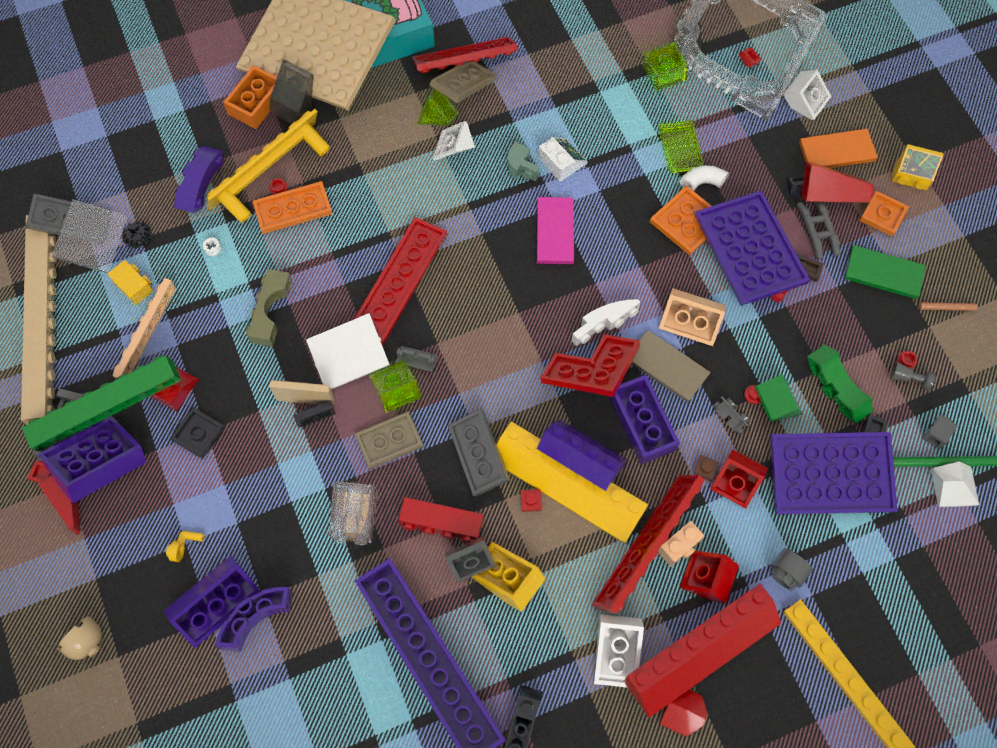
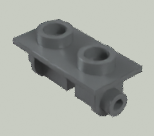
(416, 358)
(737, 420)

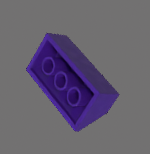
(211, 601)

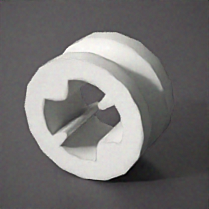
(214, 250)

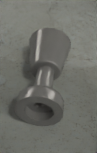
(904, 373)

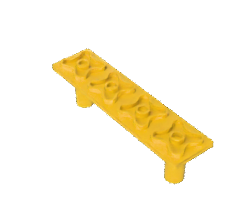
(272, 152)

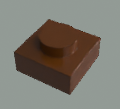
(706, 468)

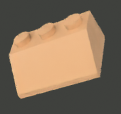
(692, 317)

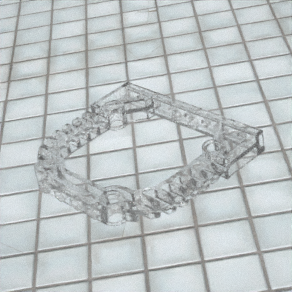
(749, 92)

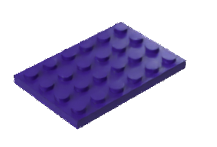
(751, 248)
(833, 473)

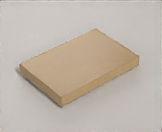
(301, 392)

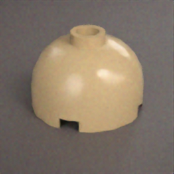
(81, 640)

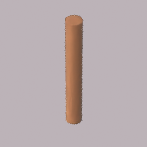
(948, 306)

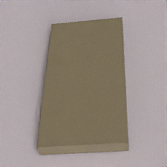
(463, 80)
(669, 366)

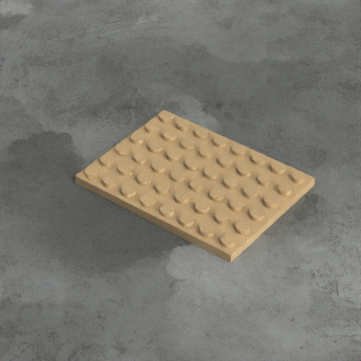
(323, 37)

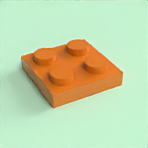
(884, 213)

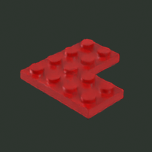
(596, 375)

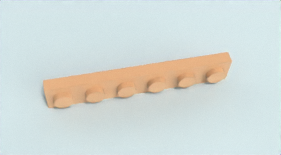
(146, 328)

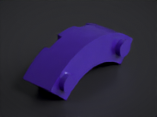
(197, 177)
(249, 614)

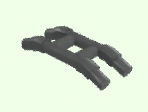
(816, 236)

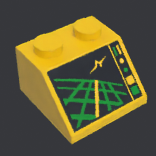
(917, 167)

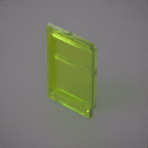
(680, 146)

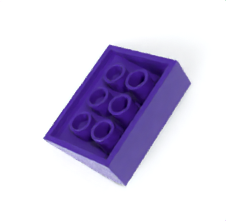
(581, 454)
(92, 458)

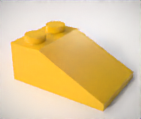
(512, 578)

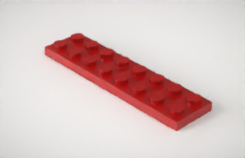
(402, 275)
(647, 543)

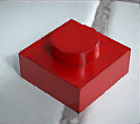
(750, 57)
(38, 472)
(531, 500)

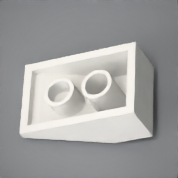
(617, 649)

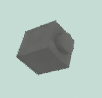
(940, 431)

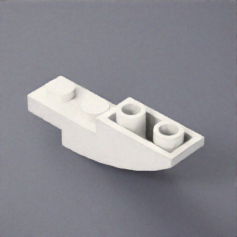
(610, 315)

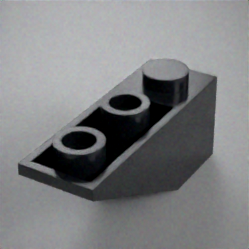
(523, 718)

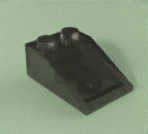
(291, 92)

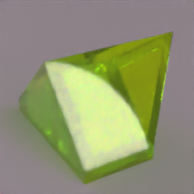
(437, 110)

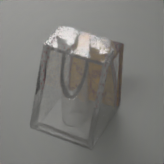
(353, 512)

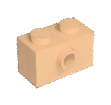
(681, 544)

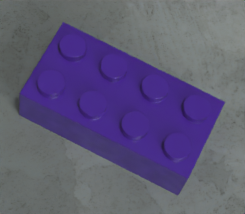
(644, 420)

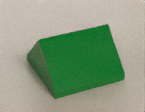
(778, 399)

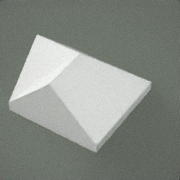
(454, 141)
(954, 485)

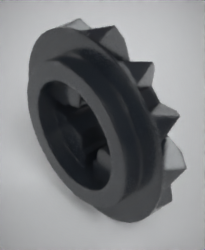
(137, 240)

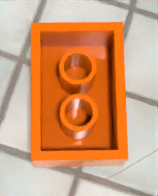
(251, 97)

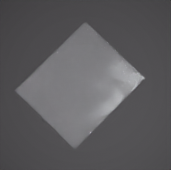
(90, 236)

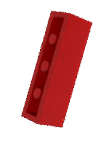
(441, 520)

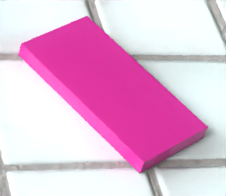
(555, 230)

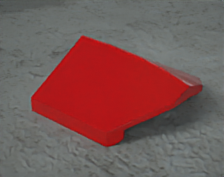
(685, 713)

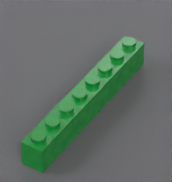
(101, 403)

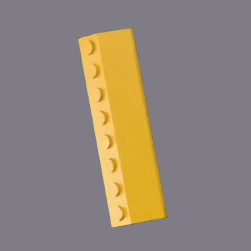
(609, 510)

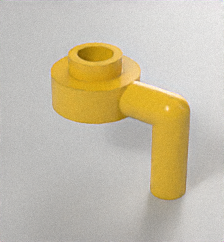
(176, 549)

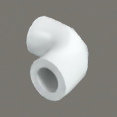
(702, 175)

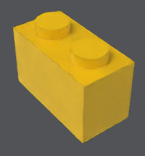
(130, 282)

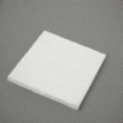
(348, 352)

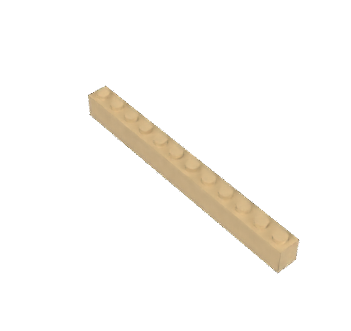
(38, 326)

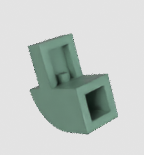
(519, 163)

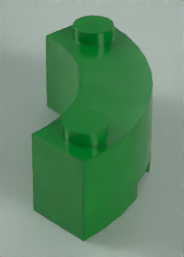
(838, 385)

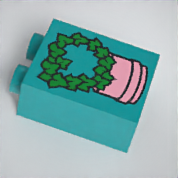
(410, 32)

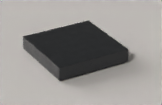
(197, 433)

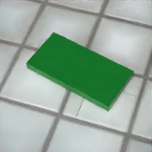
(885, 272)

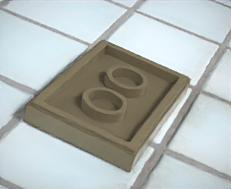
(389, 440)

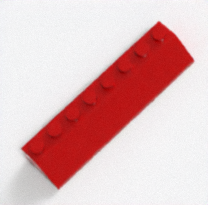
(703, 650)

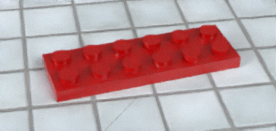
(464, 53)

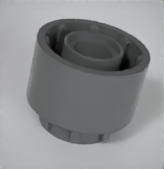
(790, 569)

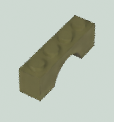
(274, 287)

